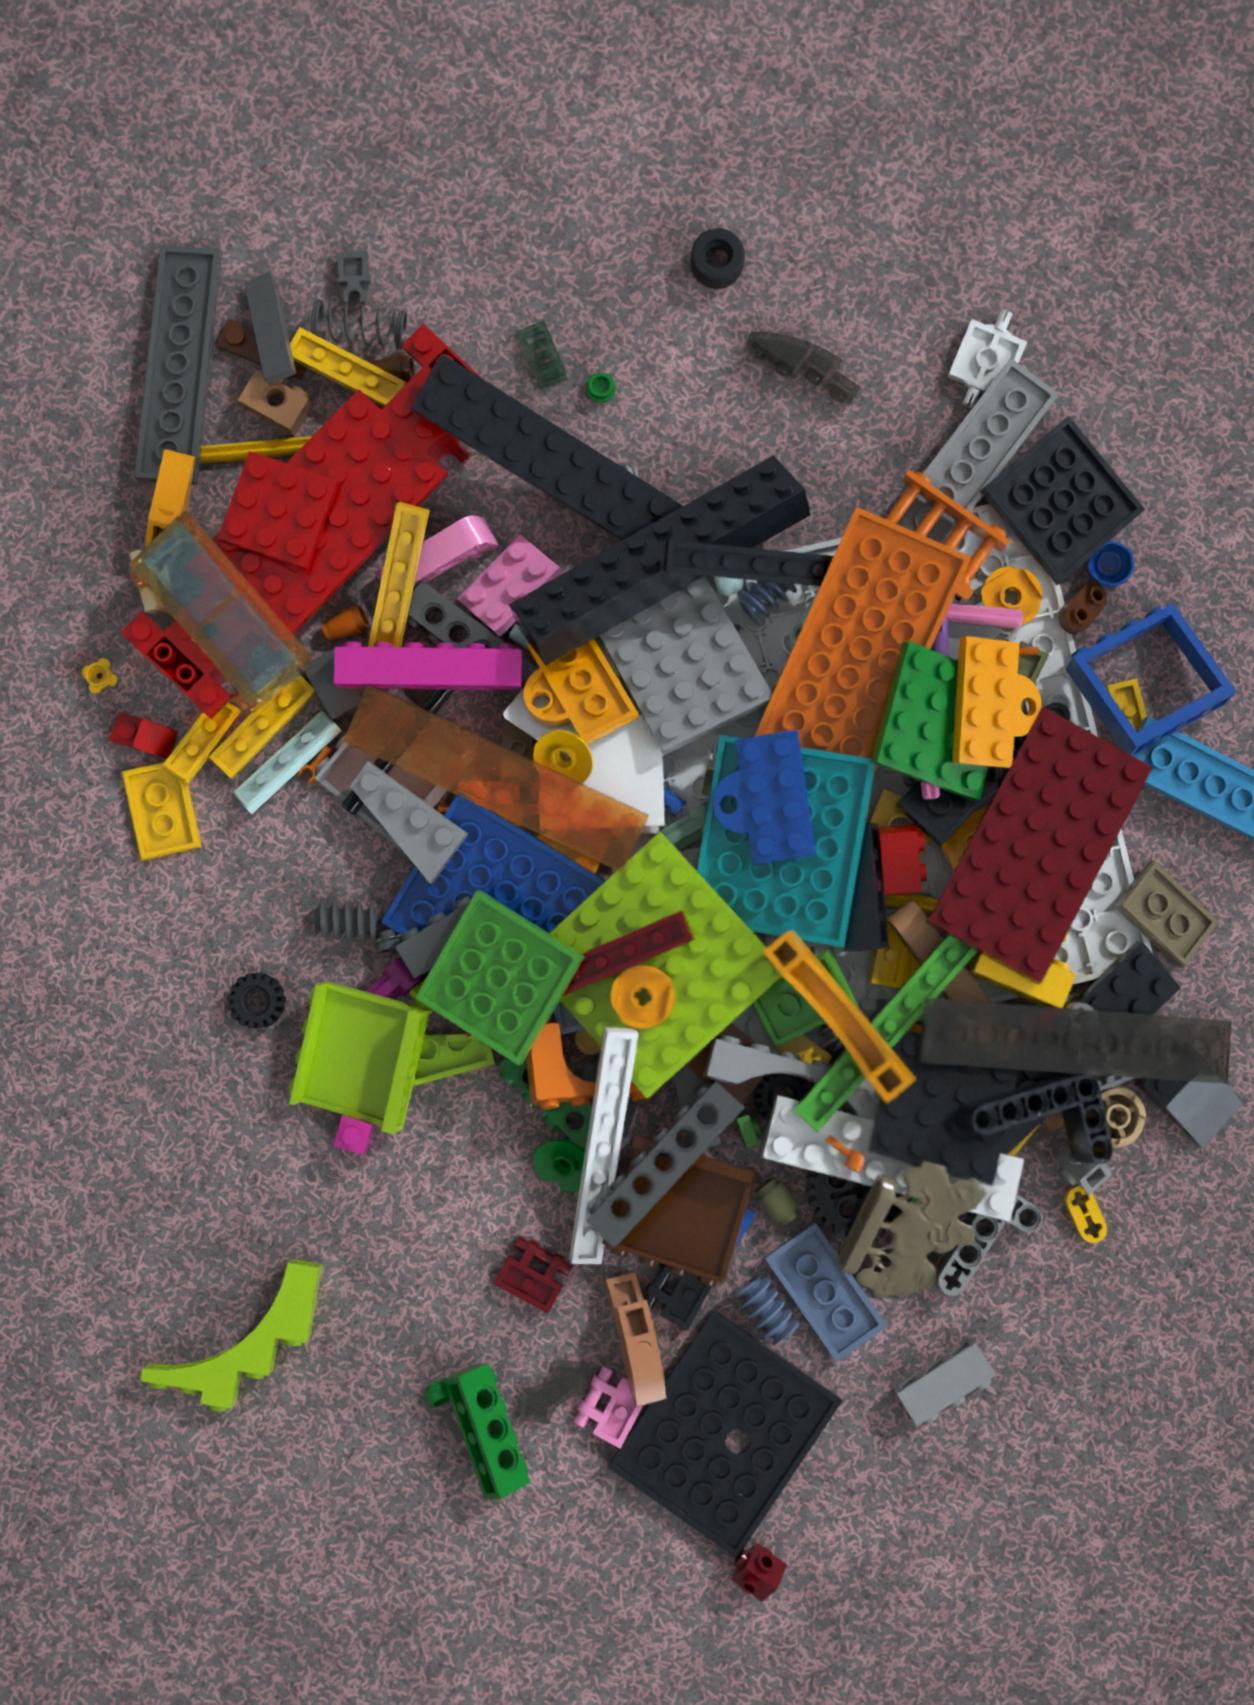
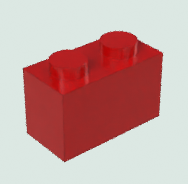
(901, 859)

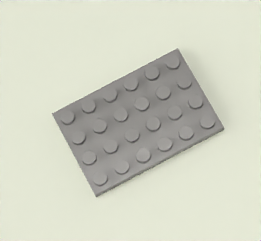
(686, 666)

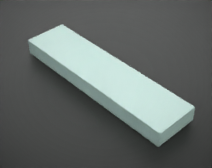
(287, 761)

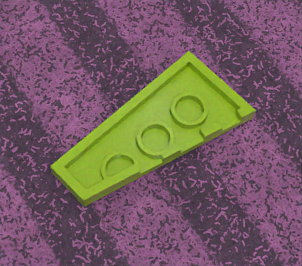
(451, 1055)

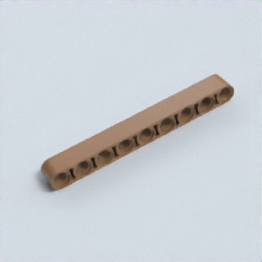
(921, 940)

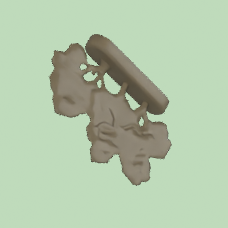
(920, 1229)

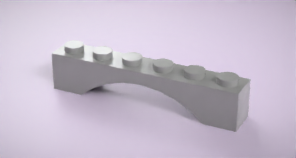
(736, 1063)

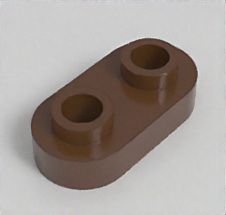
(1087, 603)

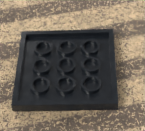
(1062, 500)
(921, 1118)

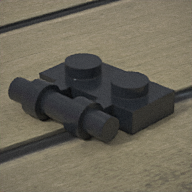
(683, 1302)

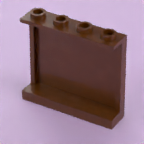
(694, 1222)

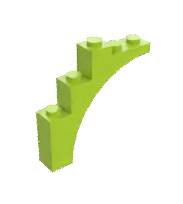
(220, 1375)

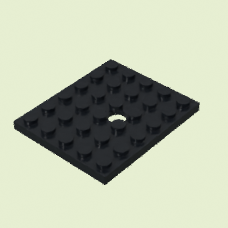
(680, 1442)

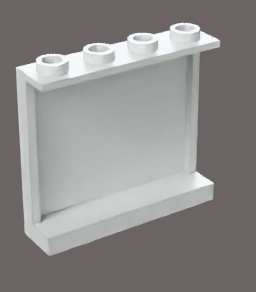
(631, 770)

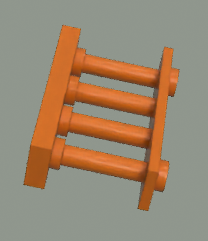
(992, 535)

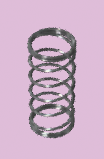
(318, 312)

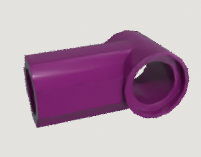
(395, 981)

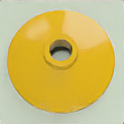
(550, 753)

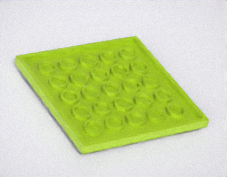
(711, 976)

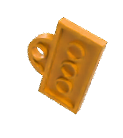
(580, 692)
(990, 702)

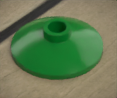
(561, 1163)

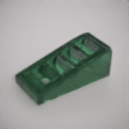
(551, 371)

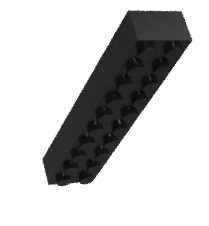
(631, 572)

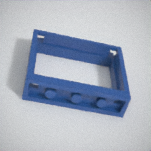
(1107, 709)

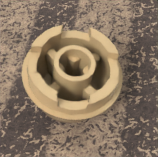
(1124, 1115)

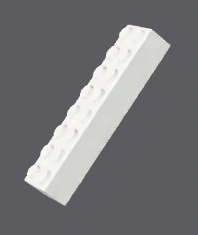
(798, 1145)

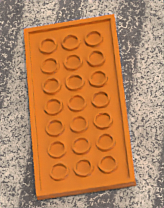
(876, 594)

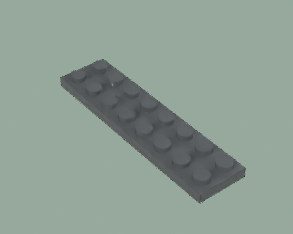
(178, 357)

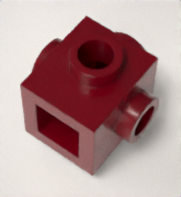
(758, 1571)

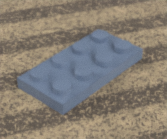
(825, 1295)

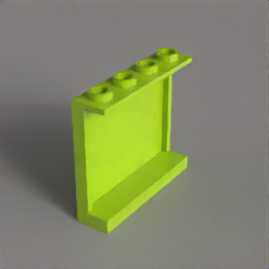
(359, 1055)

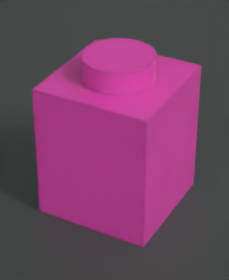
(354, 1135)

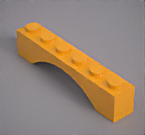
(860, 1038)

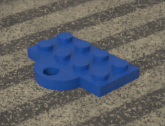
(769, 798)

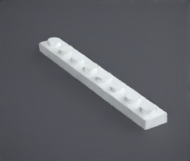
(603, 1138)

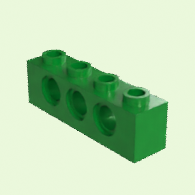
(555, 1117)
(473, 1420)

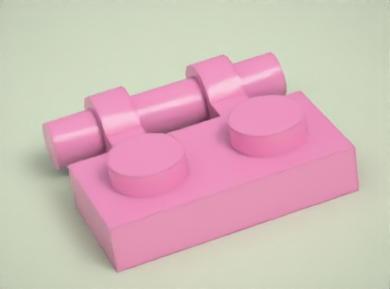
(619, 1414)

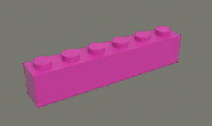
(428, 667)

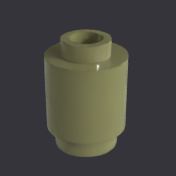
(777, 1201)

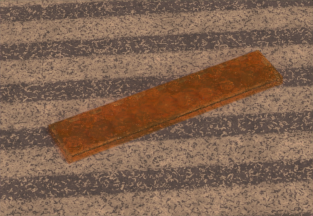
(496, 778)

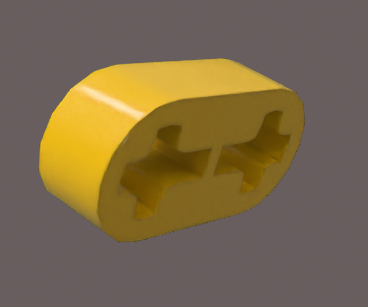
(1078, 1216)

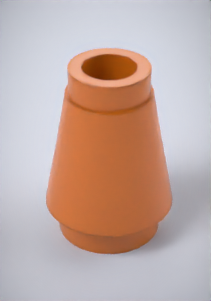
(346, 624)

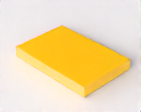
(160, 812)

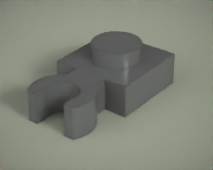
(353, 272)

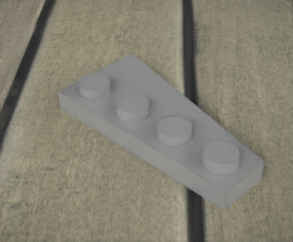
(414, 825)

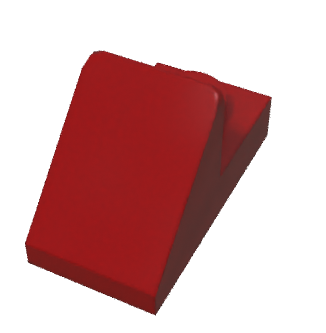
(143, 735)

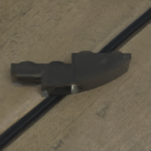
(793, 355)

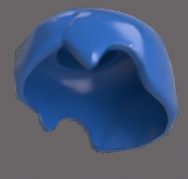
(1116, 559)

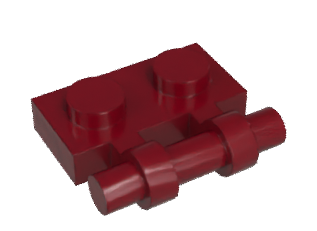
(529, 1283)

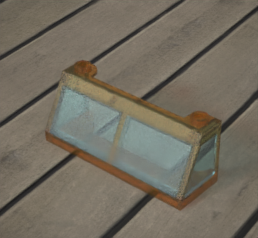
(220, 612)

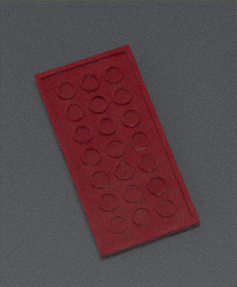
(1040, 846)

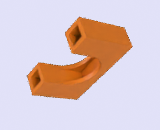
(552, 1080)

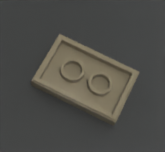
(1166, 914)

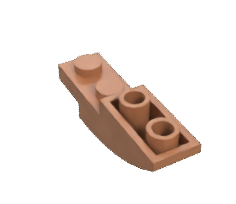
(637, 1339)

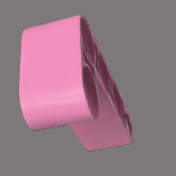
(451, 546)

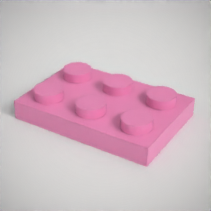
(508, 578)

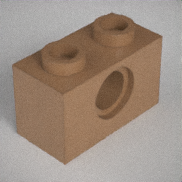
(287, 416)

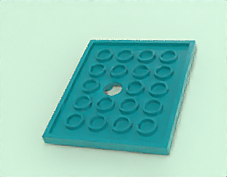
(800, 893)

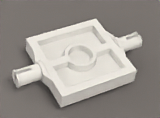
(984, 354)

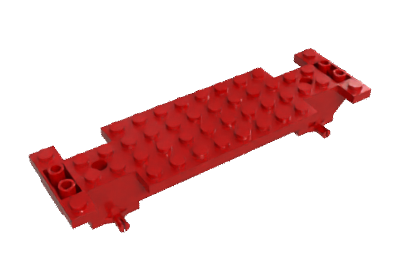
(378, 462)

